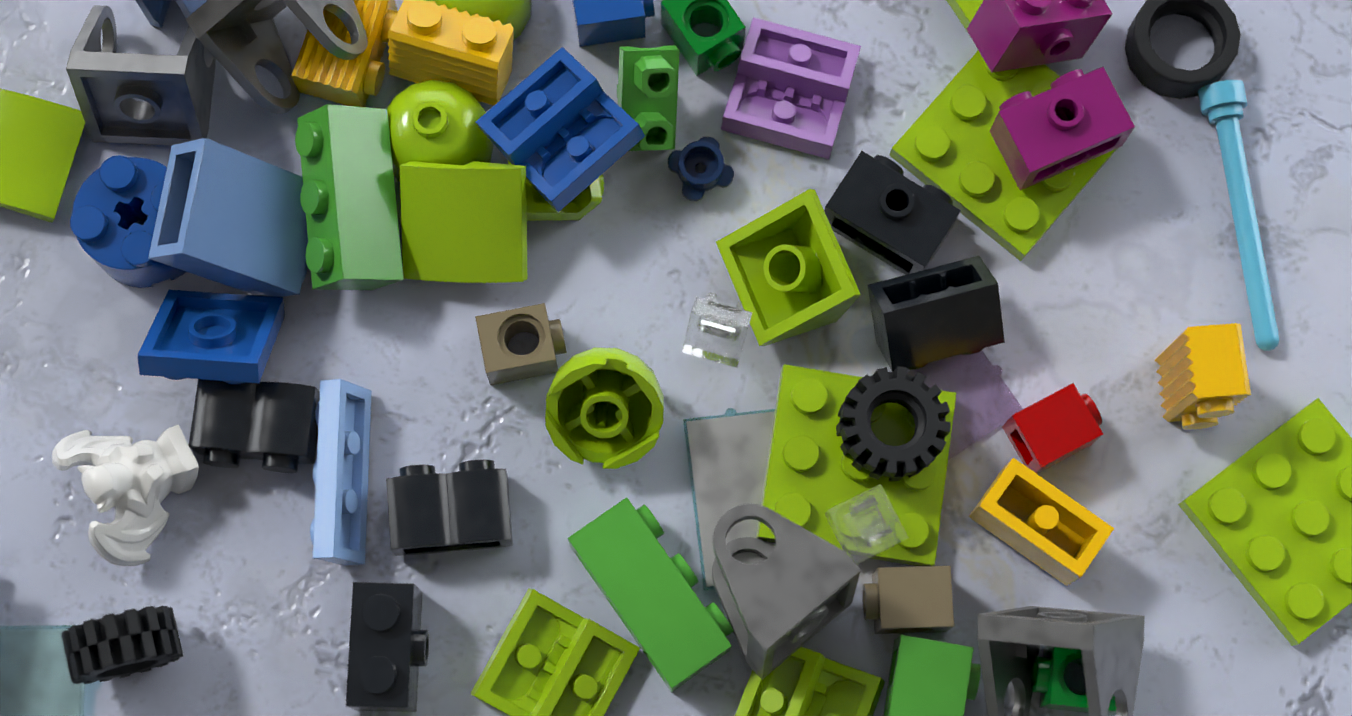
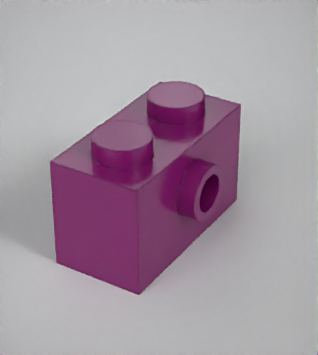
(1036, 31)
(1060, 126)

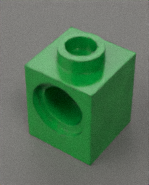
(701, 52)
(1049, 681)

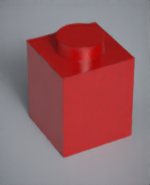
(1054, 428)

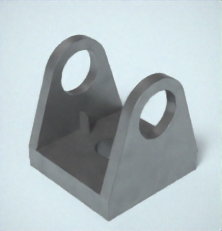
(246, 36)
(173, 86)
(787, 595)
(1109, 653)

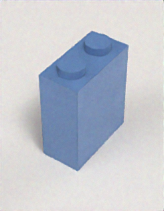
(231, 220)

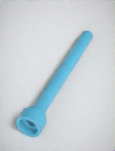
(1224, 106)

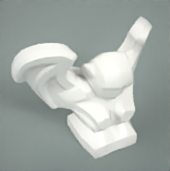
(132, 480)

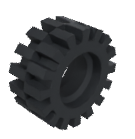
(917, 399)
(121, 644)

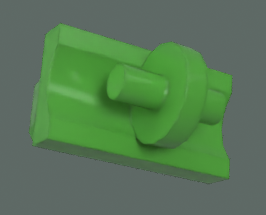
(649, 93)

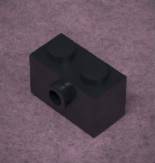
(891, 214)
(936, 313)
(385, 647)

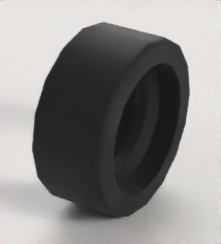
(1176, 82)

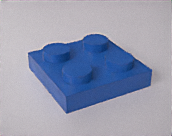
(212, 336)

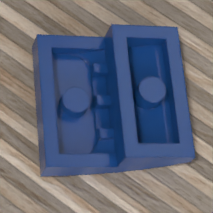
(560, 128)

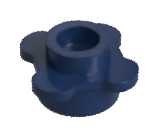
(703, 152)

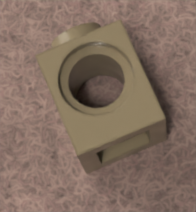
(497, 330)
(909, 600)

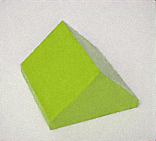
(789, 270)

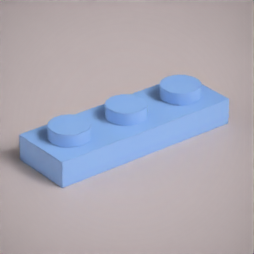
(341, 473)

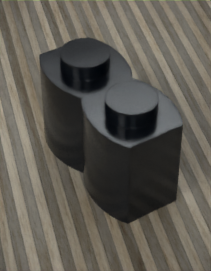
(255, 422)
(449, 510)

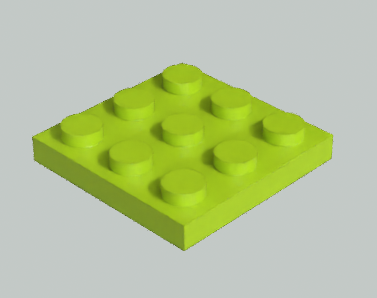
(957, 154)
(812, 474)
(1286, 521)

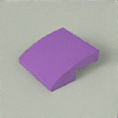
(790, 88)

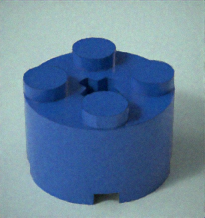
(107, 217)

